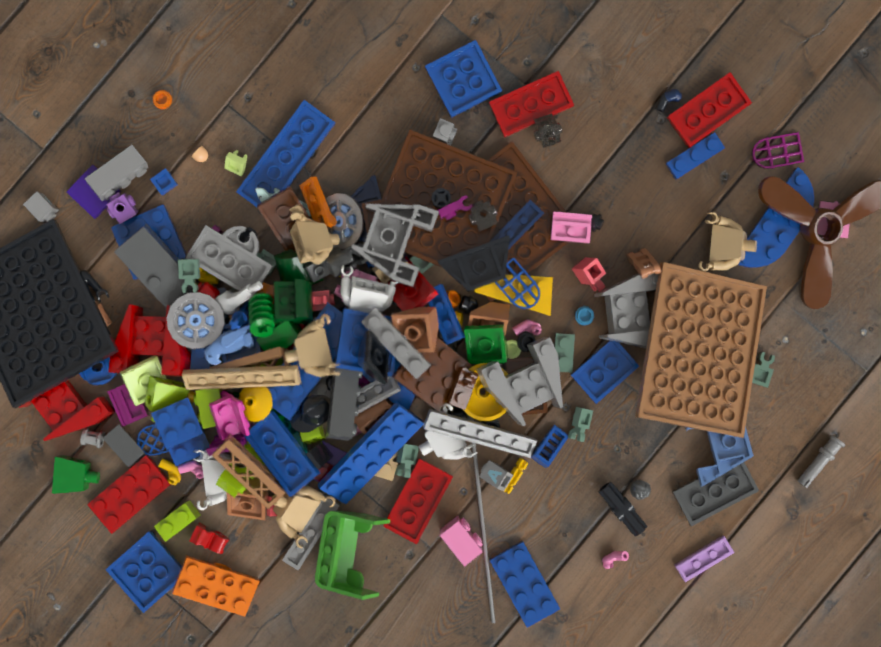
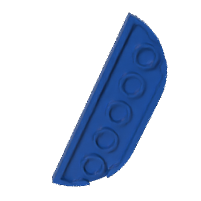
(774, 231)

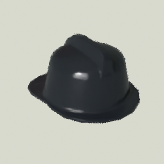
(311, 414)

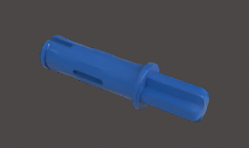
(240, 317)

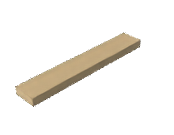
(241, 377)

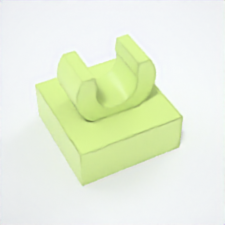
(235, 163)

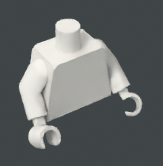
(366, 294)
(444, 445)
(211, 471)

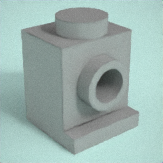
(445, 132)

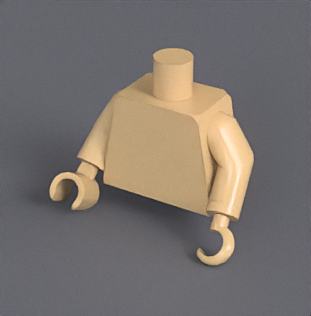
(311, 238)
(727, 244)
(313, 350)
(296, 511)

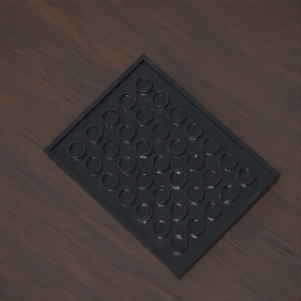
(46, 316)

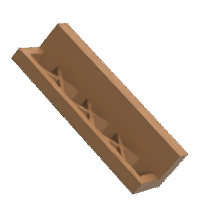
(256, 360)
(252, 464)

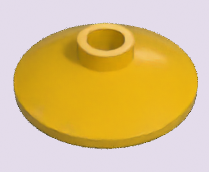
(261, 402)

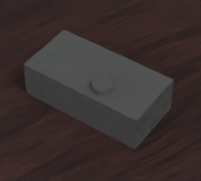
(153, 265)

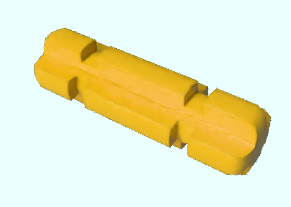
(517, 472)

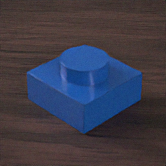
(164, 181)

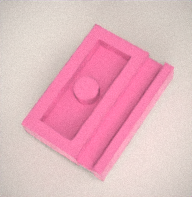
(571, 227)

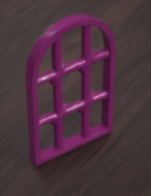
(784, 145)

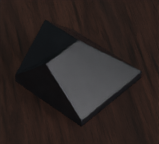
(374, 358)

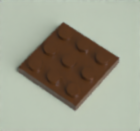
(436, 382)

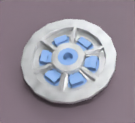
(348, 217)
(195, 320)

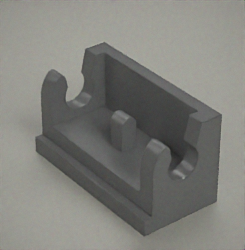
(123, 446)

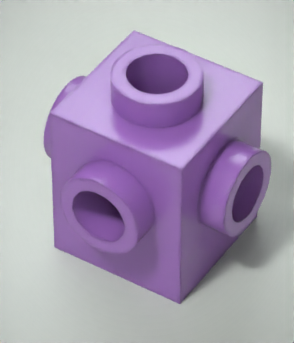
(119, 213)

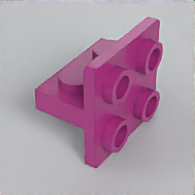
(229, 416)

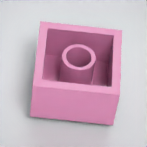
(461, 540)

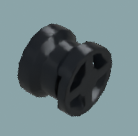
(443, 198)

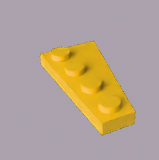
(544, 283)

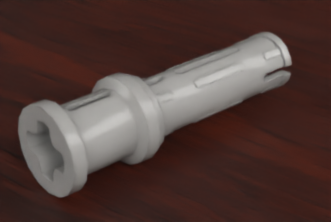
(826, 453)

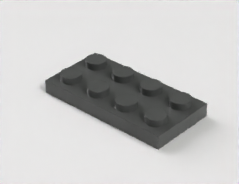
(702, 502)

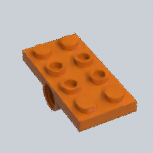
(215, 585)

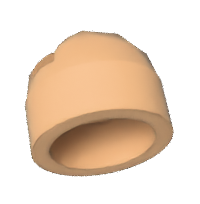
(200, 154)

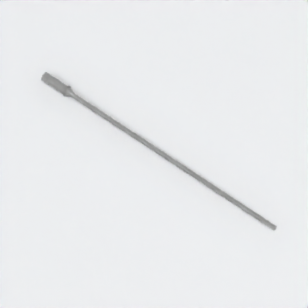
(483, 530)

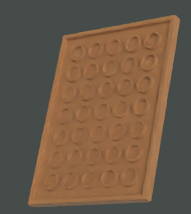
(701, 350)

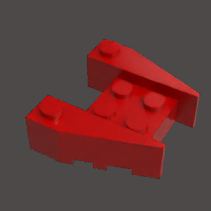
(148, 337)
(67, 411)

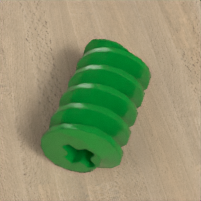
(261, 315)

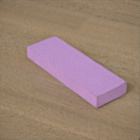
(704, 558)

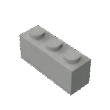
(117, 173)

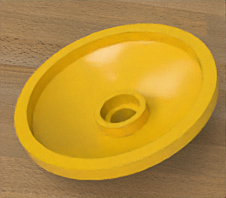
(483, 406)

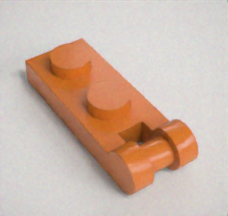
(316, 202)

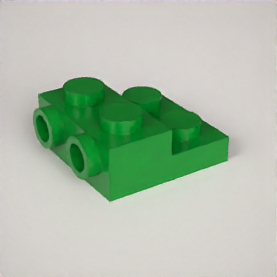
(486, 344)

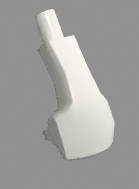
(232, 299)

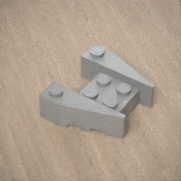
(390, 235)
(628, 310)
(528, 385)

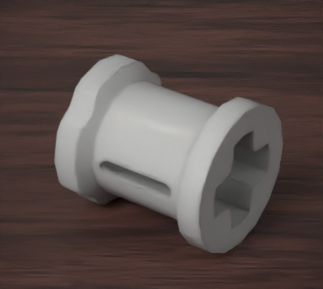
(92, 438)

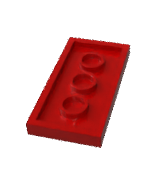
(520, 107)
(709, 110)
(129, 494)
(418, 501)

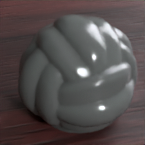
(640, 489)

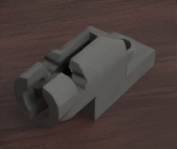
(333, 263)

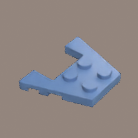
(727, 454)

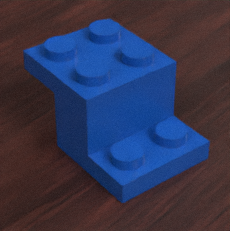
(180, 431)

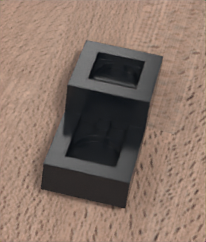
(319, 455)

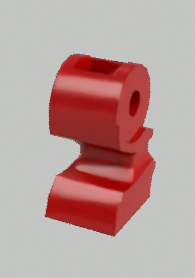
(212, 540)

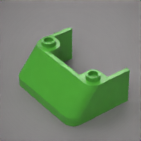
(337, 553)

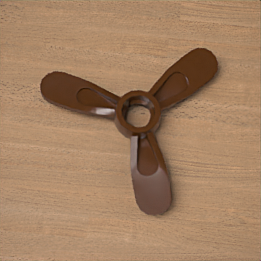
(818, 265)

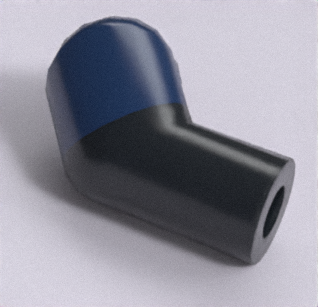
(668, 96)

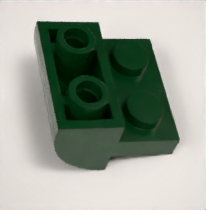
(290, 267)
(293, 301)

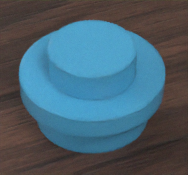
(584, 315)

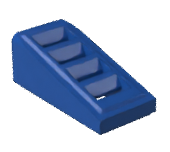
(540, 448)

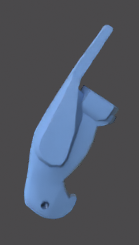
(228, 343)

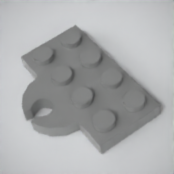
(229, 257)

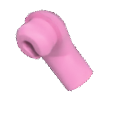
(528, 326)
(193, 466)
(614, 556)

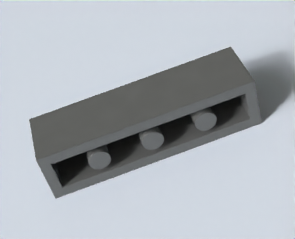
(343, 405)

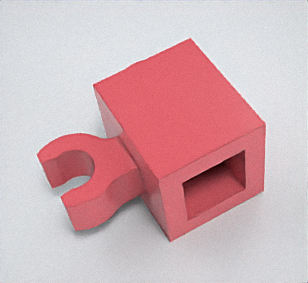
(589, 272)
(321, 298)

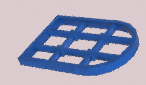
(519, 295)

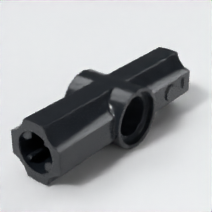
(622, 508)

